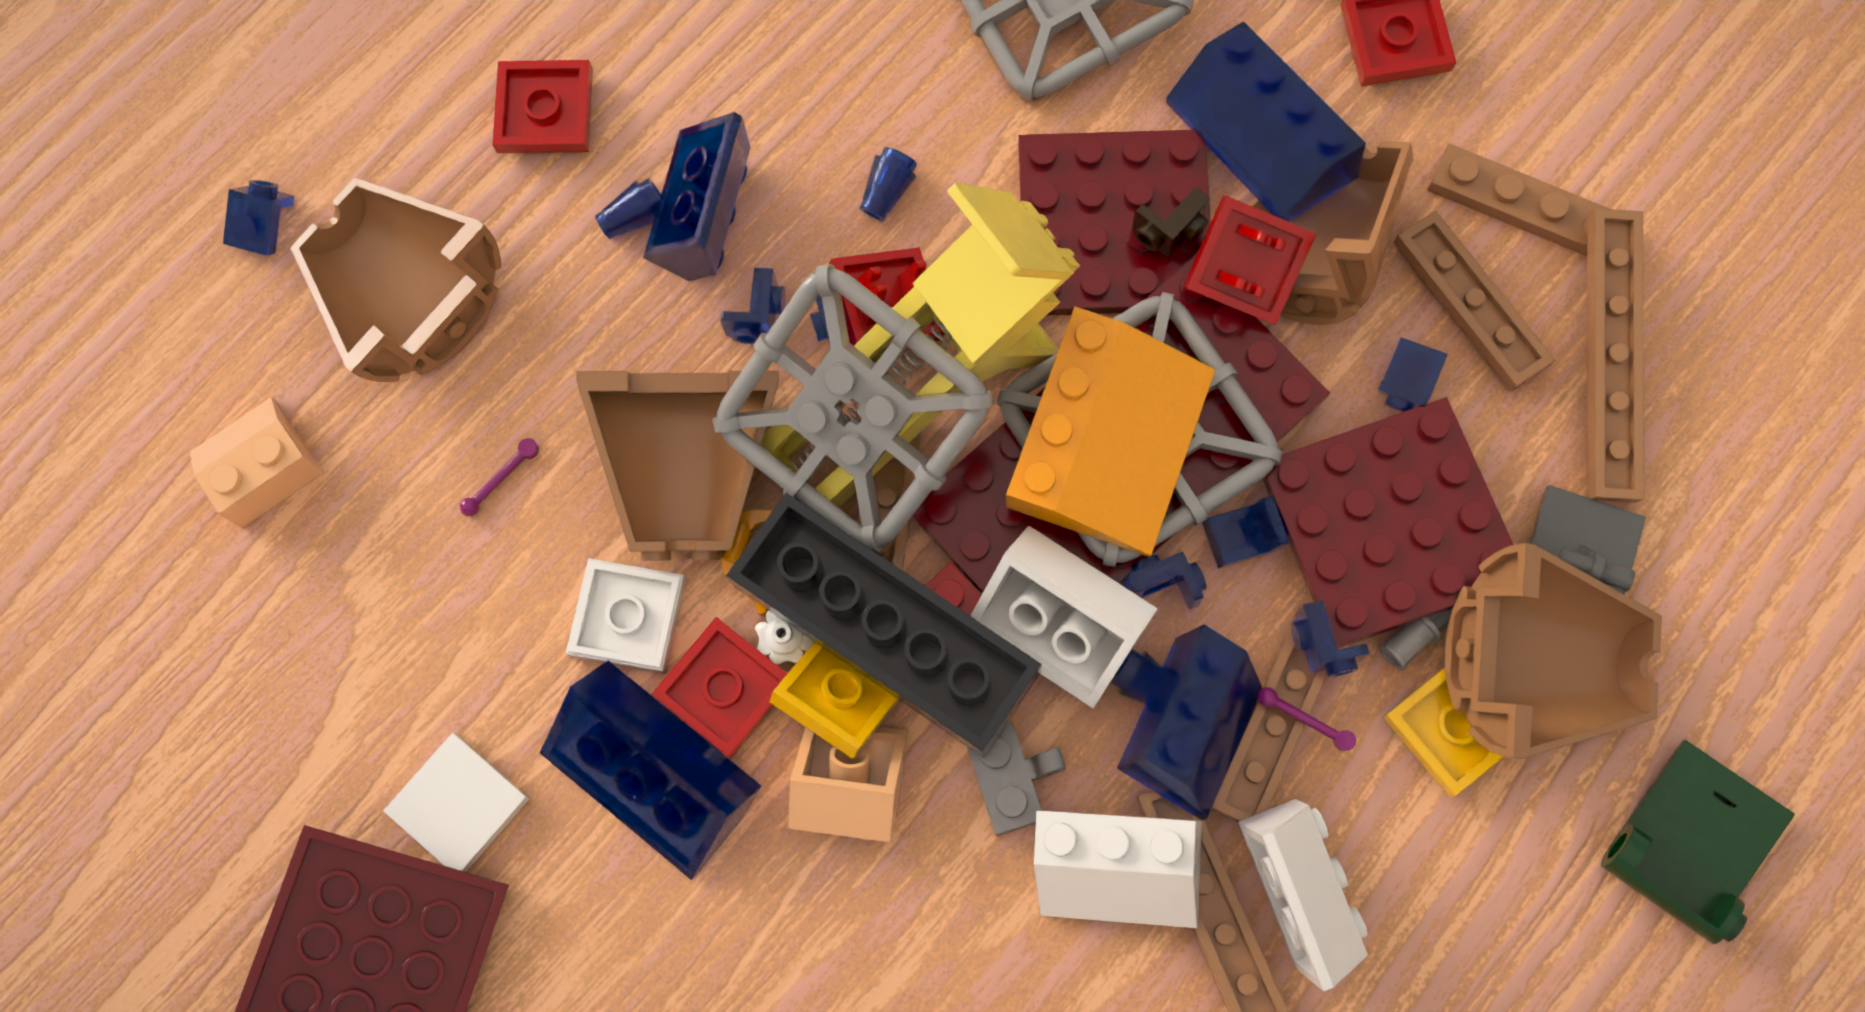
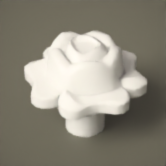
(781, 640)

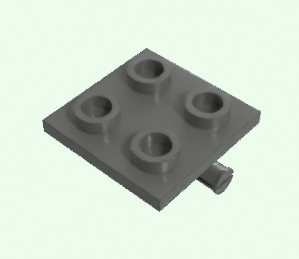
(1589, 536)

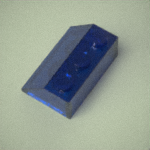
(699, 197)
(1193, 720)

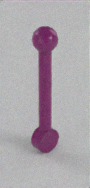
(527, 450)
(1343, 740)

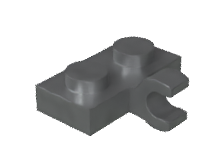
(1008, 779)

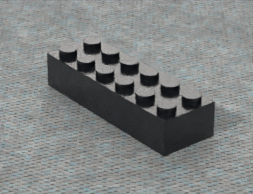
(885, 624)

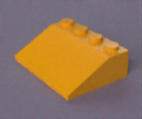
(1110, 433)

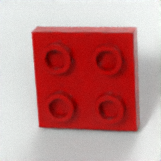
(1249, 259)
(888, 277)

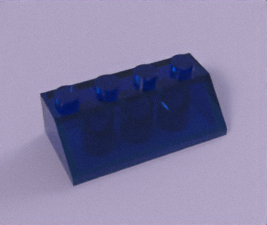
(1266, 124)
(648, 768)

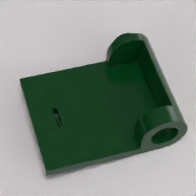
(1694, 849)

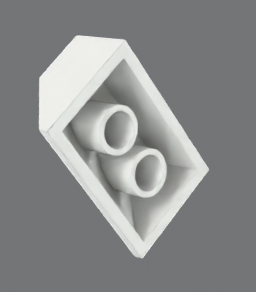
(1063, 614)
(1118, 868)
(1306, 891)

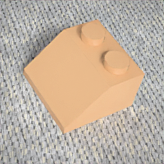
(253, 464)
(848, 794)

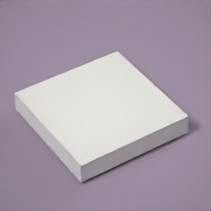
(626, 615)
(456, 804)

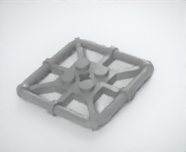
(1052, 18)
(845, 377)
(1193, 509)

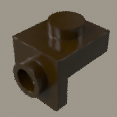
(1182, 224)

